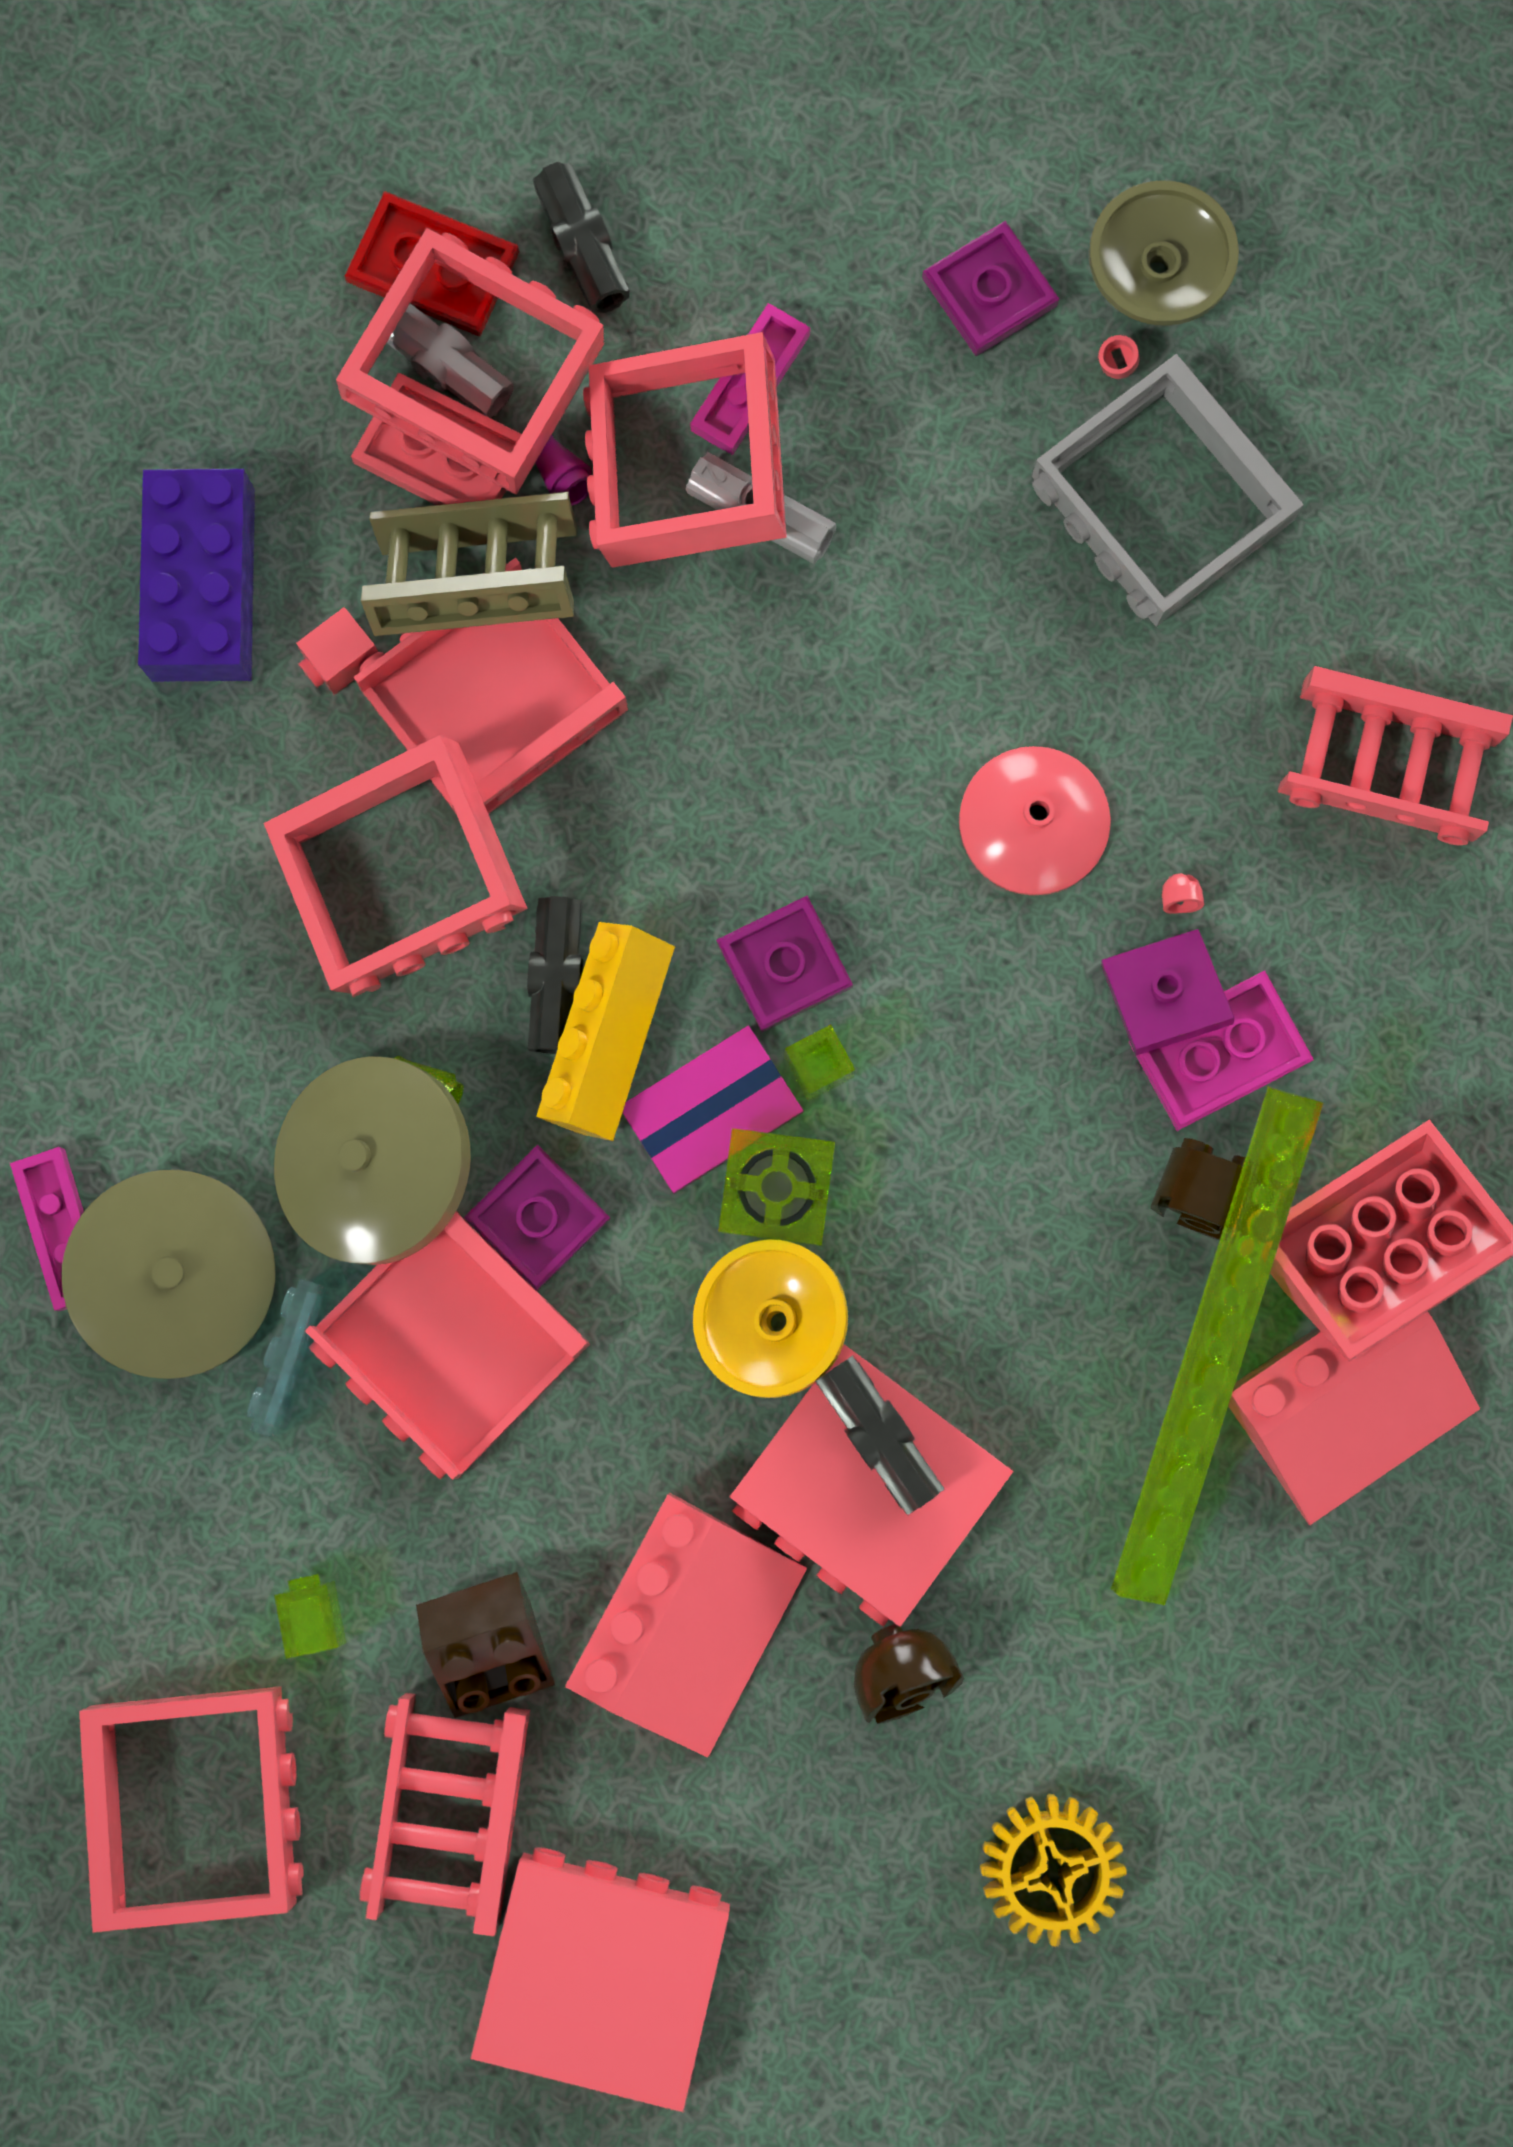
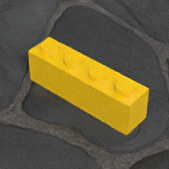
(605, 1030)

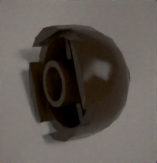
(902, 1672)

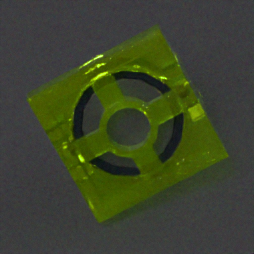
(776, 1187)

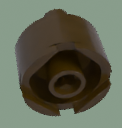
(1198, 1187)

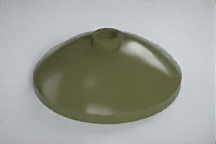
(1168, 226)

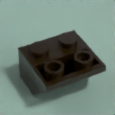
(484, 1645)

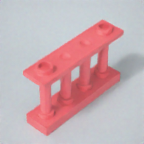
(1428, 719)
(488, 1846)

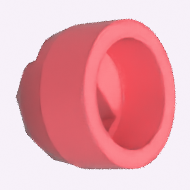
(1130, 354)
(1180, 889)

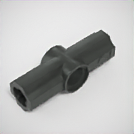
(581, 237)
(553, 970)
(880, 1435)

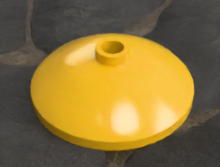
(736, 1314)

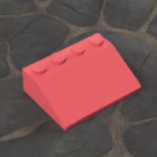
(1389, 1241)
(1343, 1423)
(686, 1626)

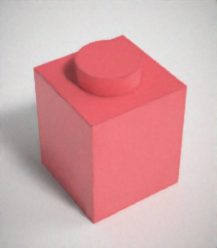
(335, 651)

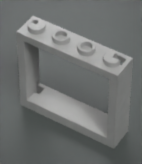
(1223, 440)

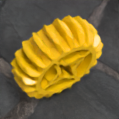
(1077, 1864)

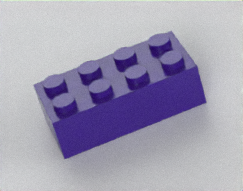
(196, 575)

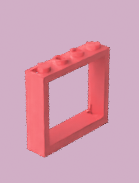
(437, 431)
(698, 531)
(360, 794)
(104, 1819)

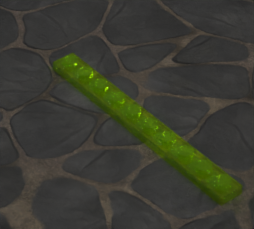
(1216, 1346)

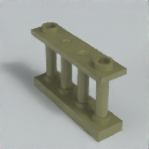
(478, 598)

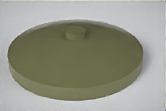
(372, 1161)
(168, 1274)

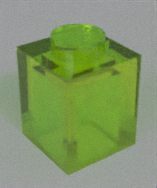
(819, 1062)
(309, 1616)

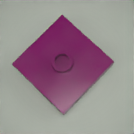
(990, 288)
(784, 963)
(1167, 992)
(537, 1218)

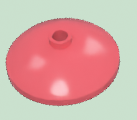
(1027, 852)

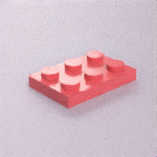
(422, 469)

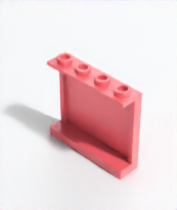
(504, 692)
(448, 1346)
(843, 1517)
(602, 1979)

